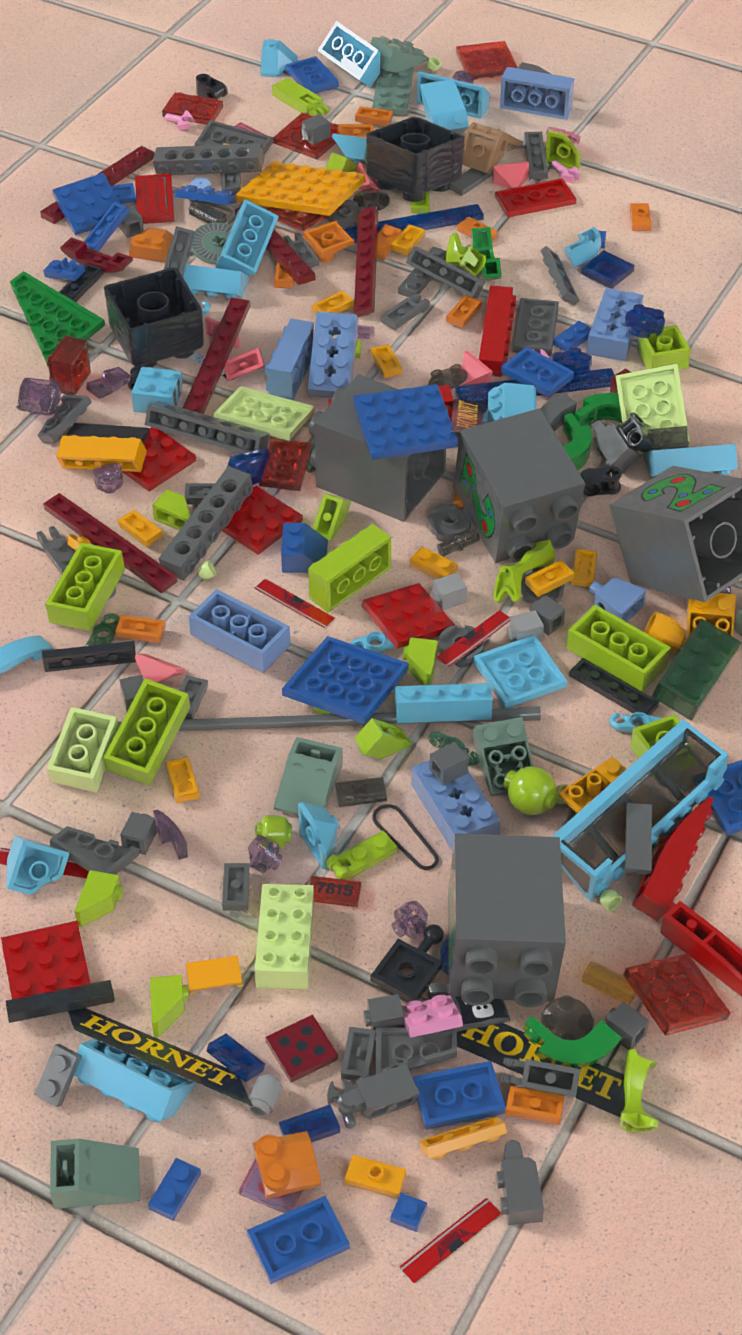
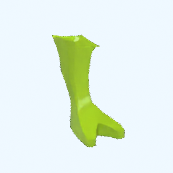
(466, 257)
(510, 576)
(633, 1116)

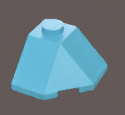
(275, 57)
(352, 147)
(318, 830)
(33, 865)

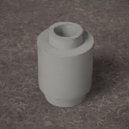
(264, 1095)

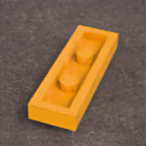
(463, 1137)

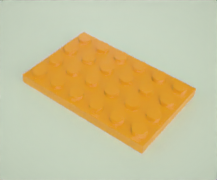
(301, 188)

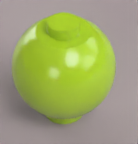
(531, 790)

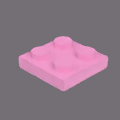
(431, 1015)

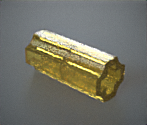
(608, 982)

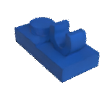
(64, 269)

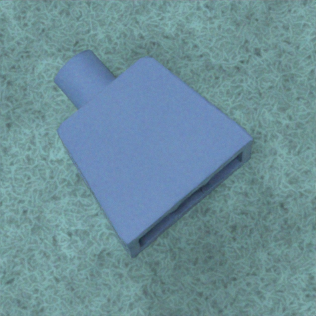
(619, 597)

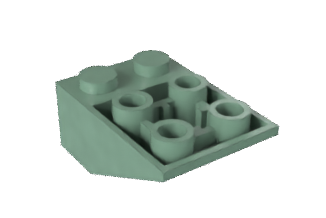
(397, 55)
(501, 748)
(308, 775)
(93, 1173)

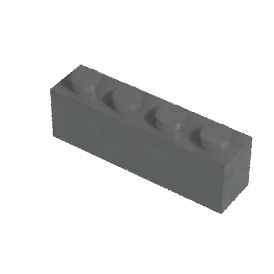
(445, 272)

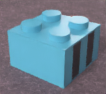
(155, 386)

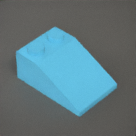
(444, 105)

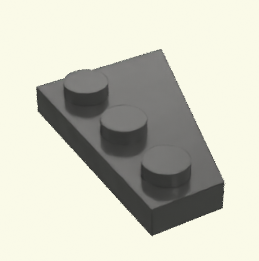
(64, 417)
(92, 852)
(397, 1048)

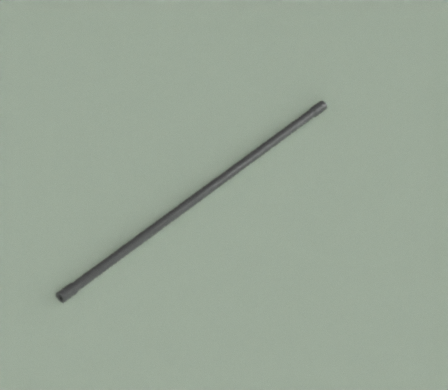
(526, 713)

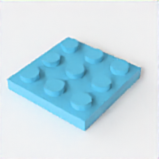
(520, 671)

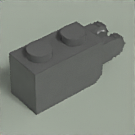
(614, 446)
(544, 1077)
(380, 1093)
(520, 1187)

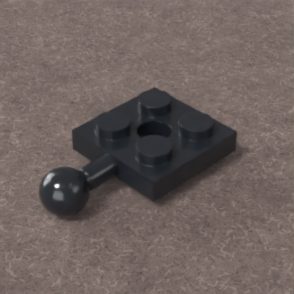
(404, 955)

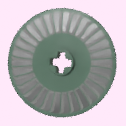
(206, 240)

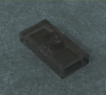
(669, 438)
(360, 792)

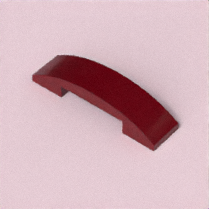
(78, 250)

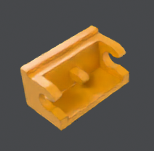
(213, 973)

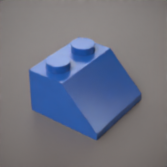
(301, 547)

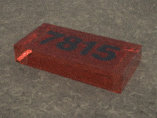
(336, 891)

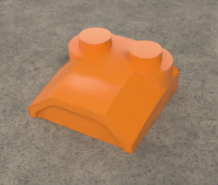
(327, 240)
(151, 245)
(286, 1164)

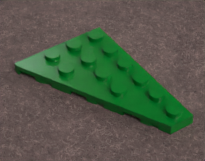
(52, 314)

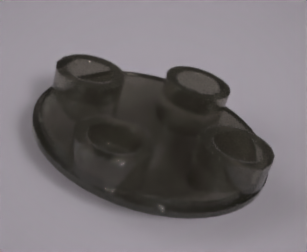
(372, 197)
(452, 376)
(567, 1018)

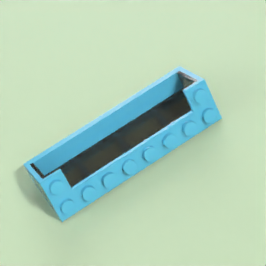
(668, 776)

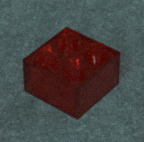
(69, 364)

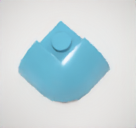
(585, 248)

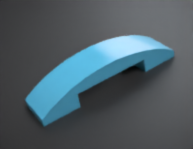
(21, 650)

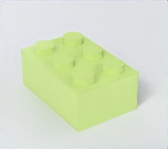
(81, 749)

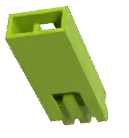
(299, 97)

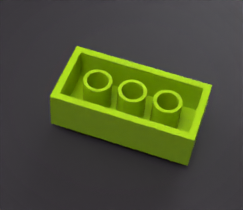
(349, 568)
(85, 587)
(618, 647)
(147, 732)

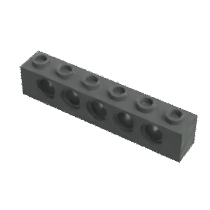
(209, 159)
(205, 428)
(206, 522)

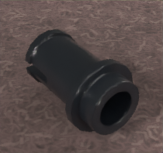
(134, 374)

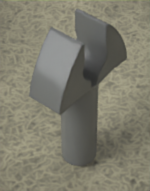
(333, 1096)

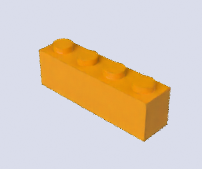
(96, 452)

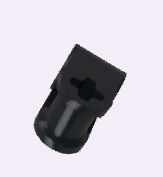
(209, 87)
(636, 433)
(599, 481)

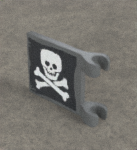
(473, 1016)

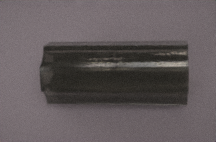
(206, 213)

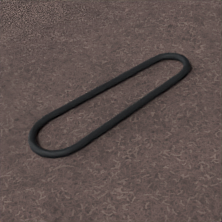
(413, 828)

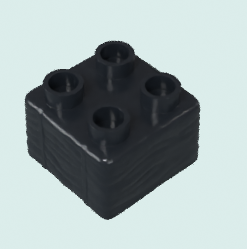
(414, 157)
(155, 317)

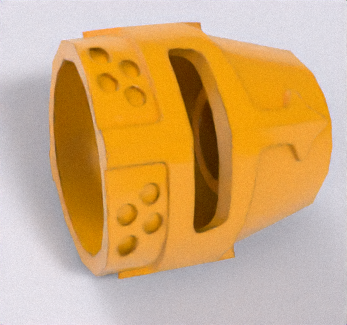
(667, 631)

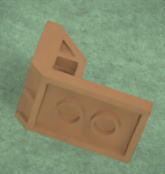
(486, 147)

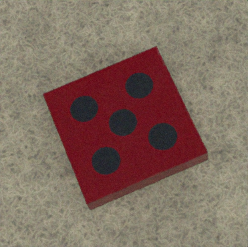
(301, 1048)

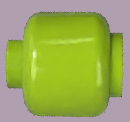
(275, 828)

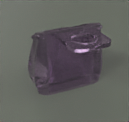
(38, 396)

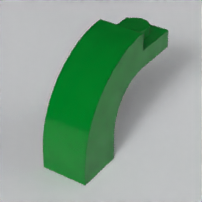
(483, 243)
(599, 407)
(580, 440)
(571, 1053)

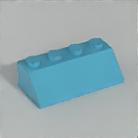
(352, 54)
(473, 96)
(247, 239)
(215, 281)
(510, 400)
(706, 458)
(443, 703)
(132, 1080)

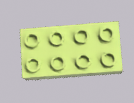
(284, 936)

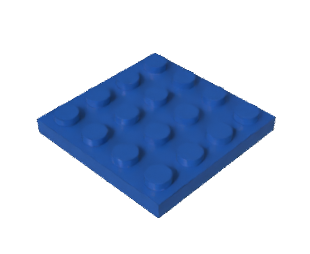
(404, 421)
(345, 679)

